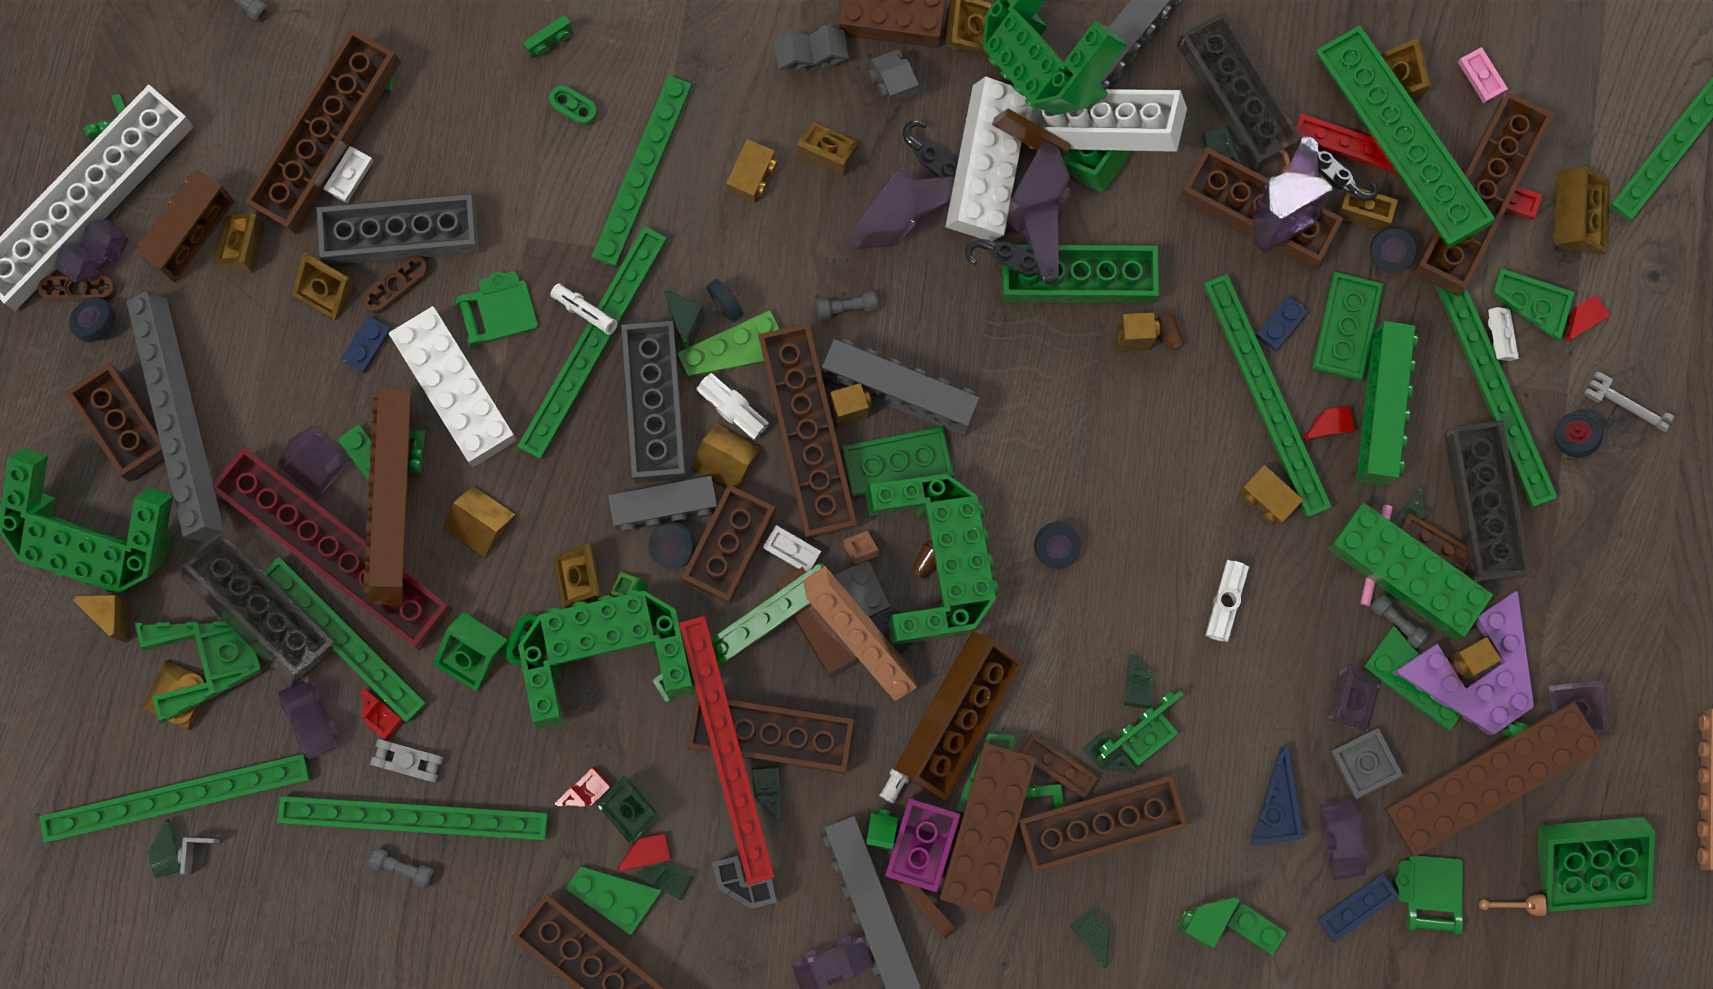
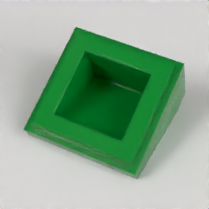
(625, 583)

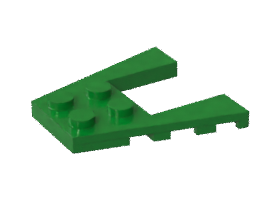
(224, 658)

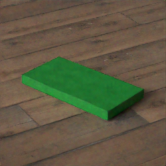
(1347, 326)
(896, 459)

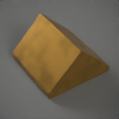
(1409, 67)
(827, 148)
(239, 242)
(322, 287)
(725, 457)
(478, 520)
(577, 576)
(109, 613)

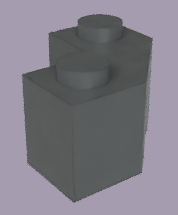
(822, 47)
(893, 76)
(732, 882)

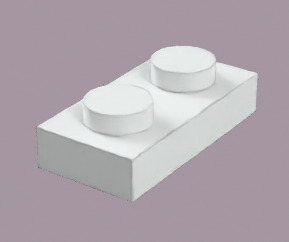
(348, 174)
(1503, 334)
(791, 549)

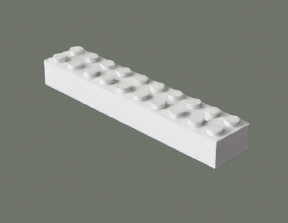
(87, 191)

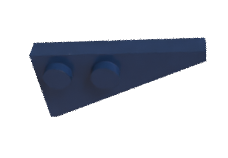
(1279, 813)

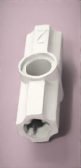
(732, 406)
(1231, 585)

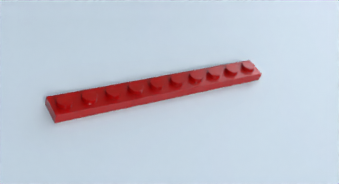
(1366, 151)
(726, 750)

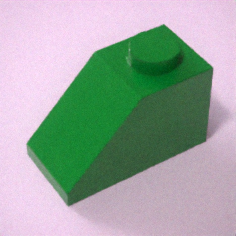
(882, 830)

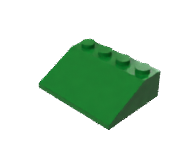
(1596, 863)

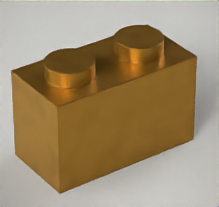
(751, 171)
(1372, 214)
(1137, 332)
(850, 404)
(1270, 496)
(1473, 658)

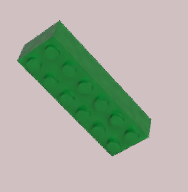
(1090, 276)
(1386, 404)
(1410, 571)

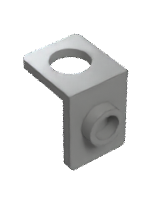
(185, 853)

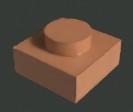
(861, 547)

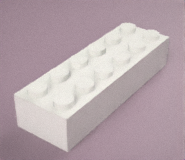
(1120, 121)
(985, 163)
(452, 387)

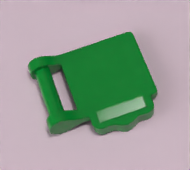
(503, 308)
(1431, 886)

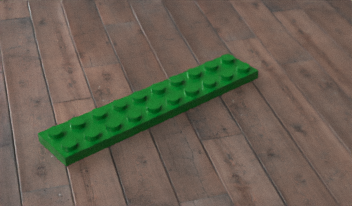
(1405, 137)

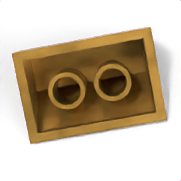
(1581, 211)

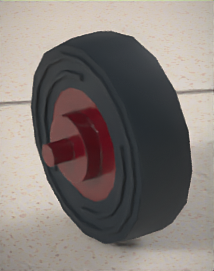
(1578, 434)

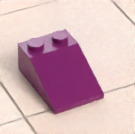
(922, 844)

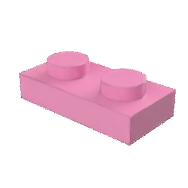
(1482, 75)

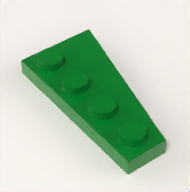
(1389, 656)

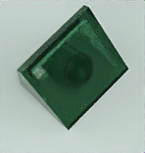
(686, 315)
(629, 810)

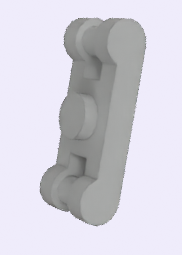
(406, 760)

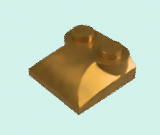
(966, 24)
(170, 679)

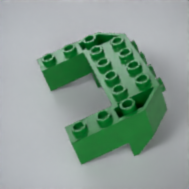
(1037, 72)
(74, 549)
(958, 552)
(597, 630)

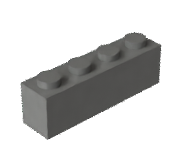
(663, 503)

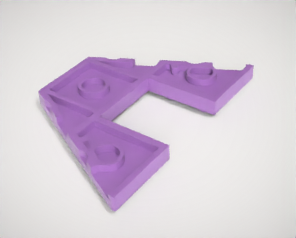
(1497, 695)

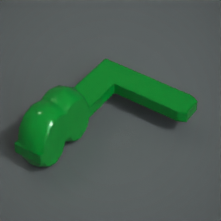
(92, 131)
(417, 452)
(1045, 790)

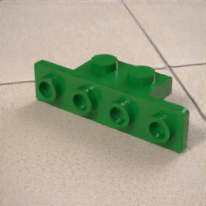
(1147, 736)

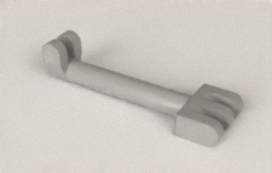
(1604, 391)

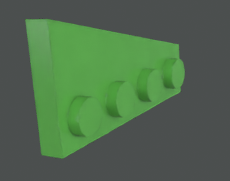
(728, 349)

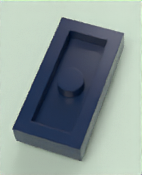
(1281, 323)
(366, 344)

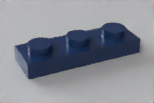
(1357, 907)

